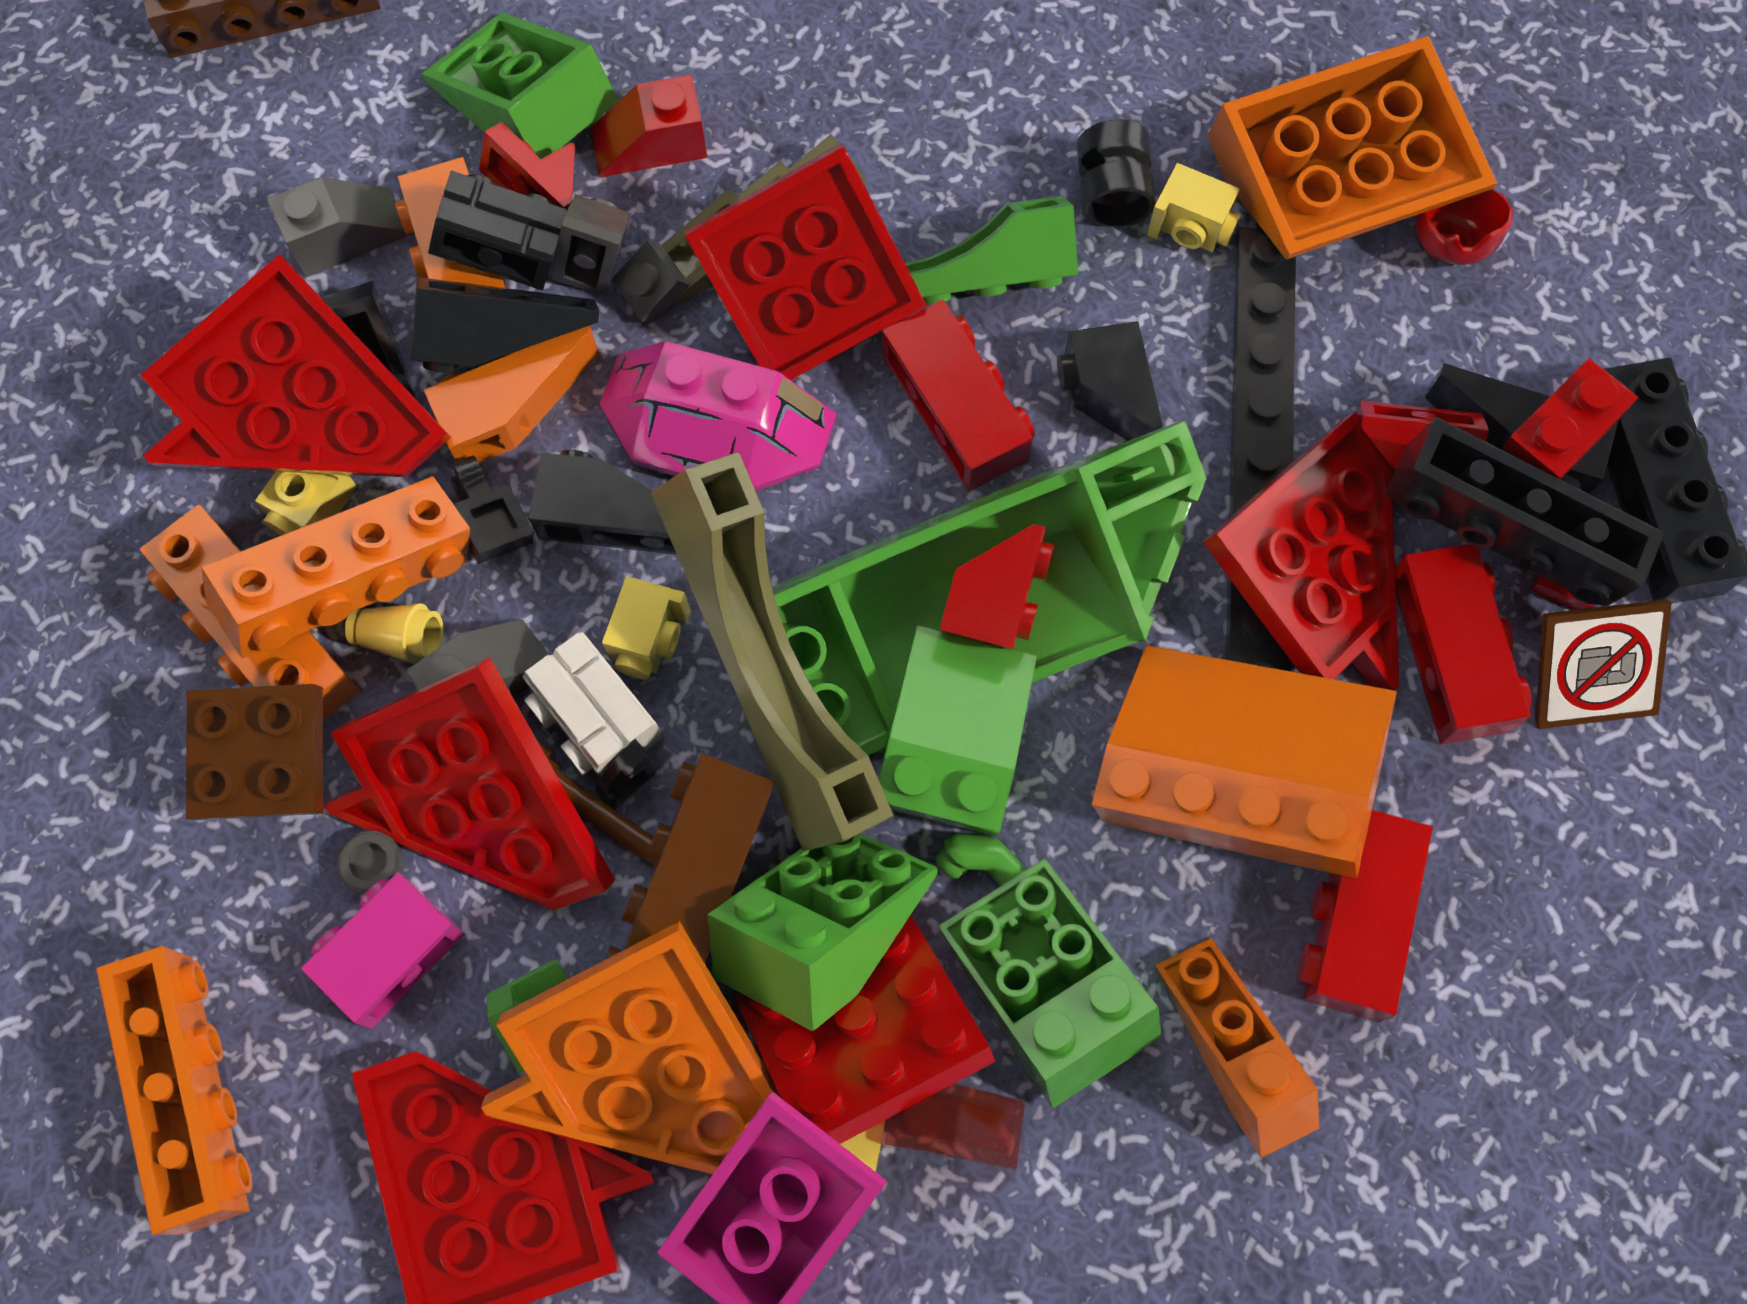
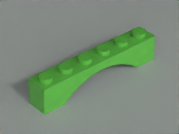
(1018, 245)

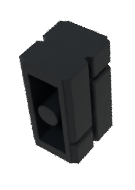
(496, 229)

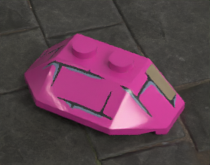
(693, 406)

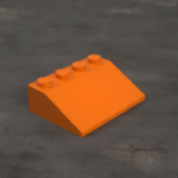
(1350, 148)
(1246, 759)

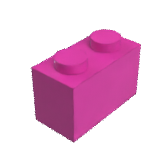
(381, 950)

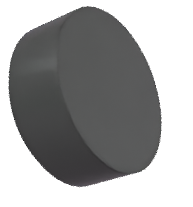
(369, 859)

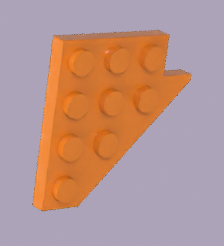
(636, 1058)

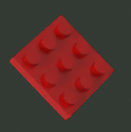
(806, 265)
(880, 1050)

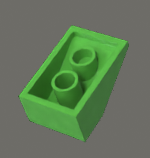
(527, 79)
(957, 731)

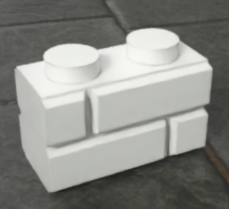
(588, 704)

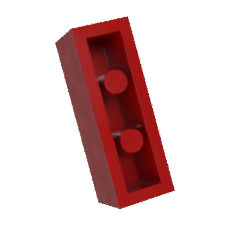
(958, 394)
(1461, 644)
(1367, 923)

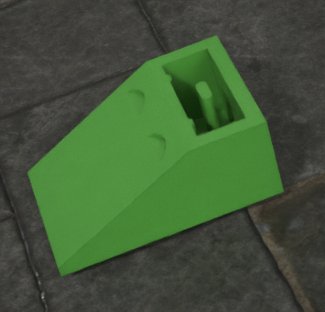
(816, 926)
(1052, 982)

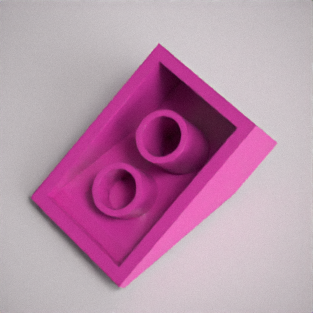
(772, 1211)

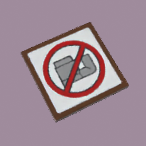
(1602, 663)

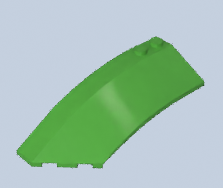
(1114, 545)

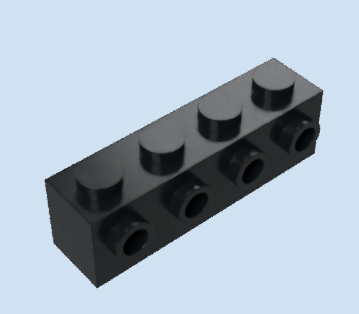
(1668, 483)
(1523, 514)

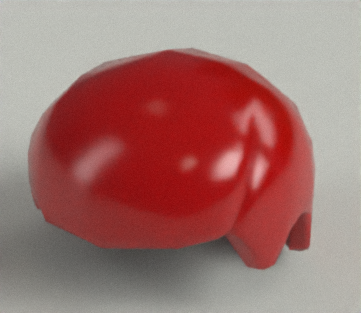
(1474, 225)

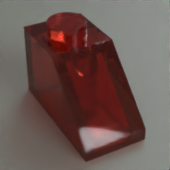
(961, 1126)

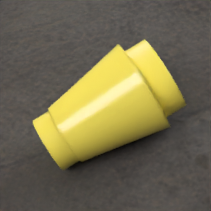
(396, 631)

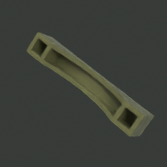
(722, 549)

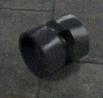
(1115, 173)

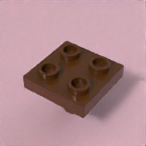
(254, 752)

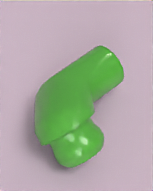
(978, 853)

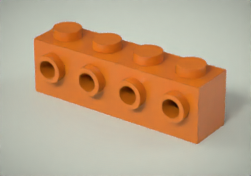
(336, 567)
(177, 572)
(174, 1091)

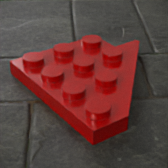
(286, 390)
(1321, 559)
(471, 788)
(482, 1201)

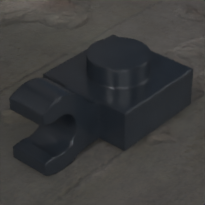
(492, 515)

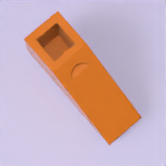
(504, 400)
(1242, 1049)

